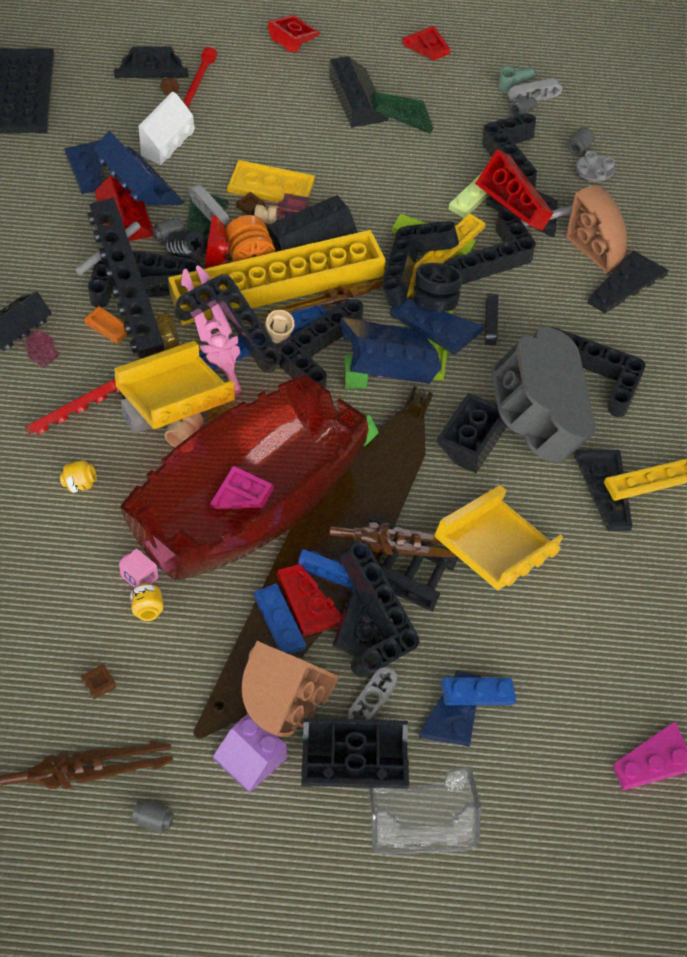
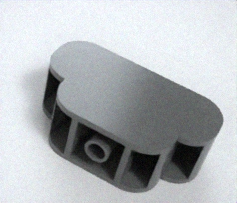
(545, 394)

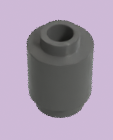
(581, 141)
(165, 228)
(153, 816)

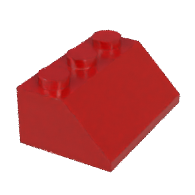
(128, 207)

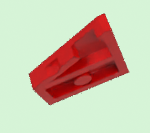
(427, 43)

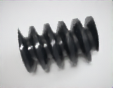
(186, 244)

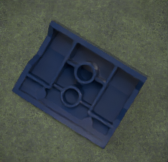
(135, 173)
(390, 351)

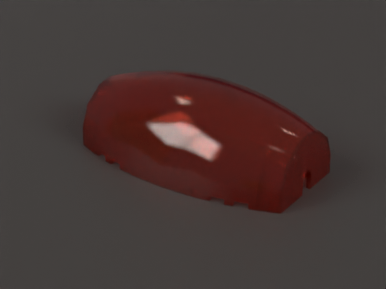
(282, 438)

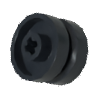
(437, 287)

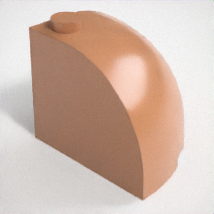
(598, 228)
(283, 689)

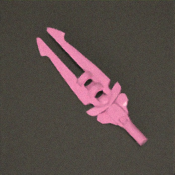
(220, 348)

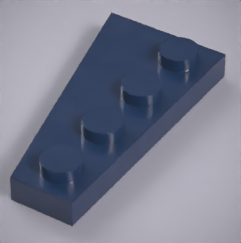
(440, 327)

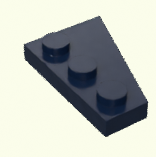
(85, 166)
(451, 722)

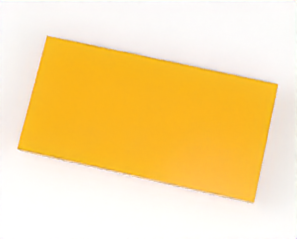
(269, 182)

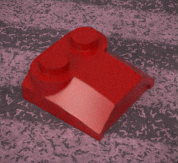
(291, 32)
(217, 244)

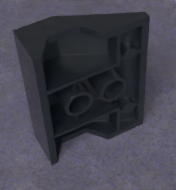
(355, 753)

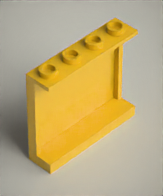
(172, 385)
(495, 539)

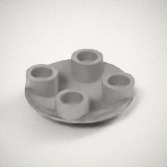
(595, 167)

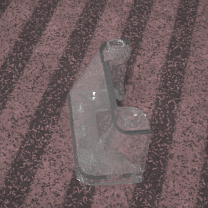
(426, 816)

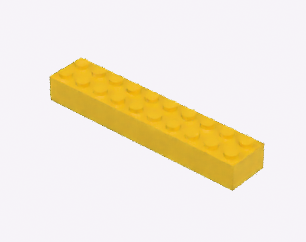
(294, 271)

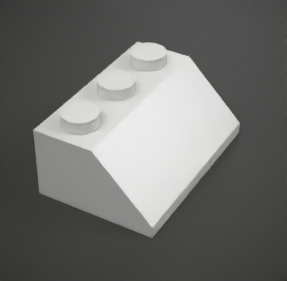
(165, 129)

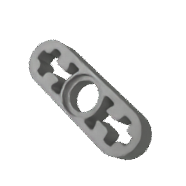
(547, 89)
(207, 204)
(373, 688)

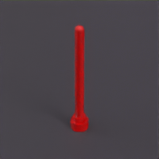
(207, 56)

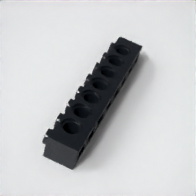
(107, 212)

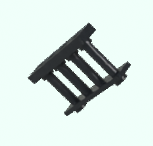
(404, 585)

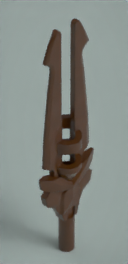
(331, 295)
(381, 539)
(59, 770)

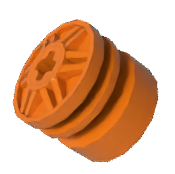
(248, 238)

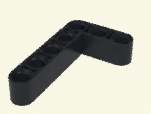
(504, 135)
(407, 244)
(513, 253)
(148, 265)
(235, 316)
(301, 346)
(614, 365)
(380, 611)

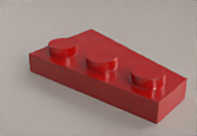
(309, 606)

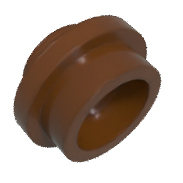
(169, 85)

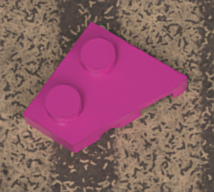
(242, 491)

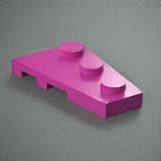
(653, 760)

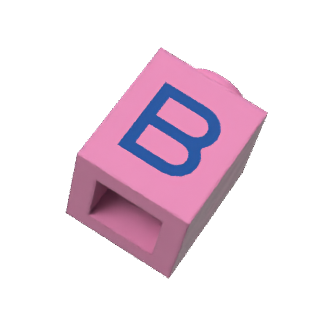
(138, 569)

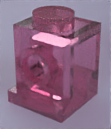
(41, 344)

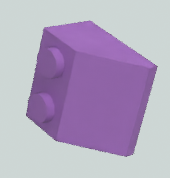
(250, 753)

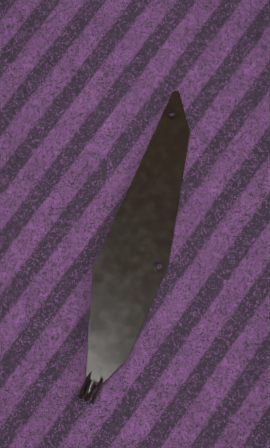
(371, 487)

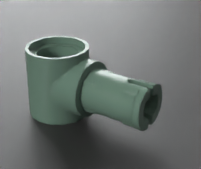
(510, 77)

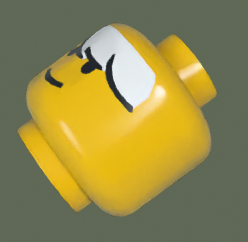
(78, 476)
(146, 601)

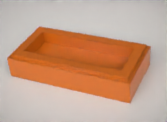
(106, 324)

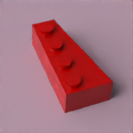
(512, 189)

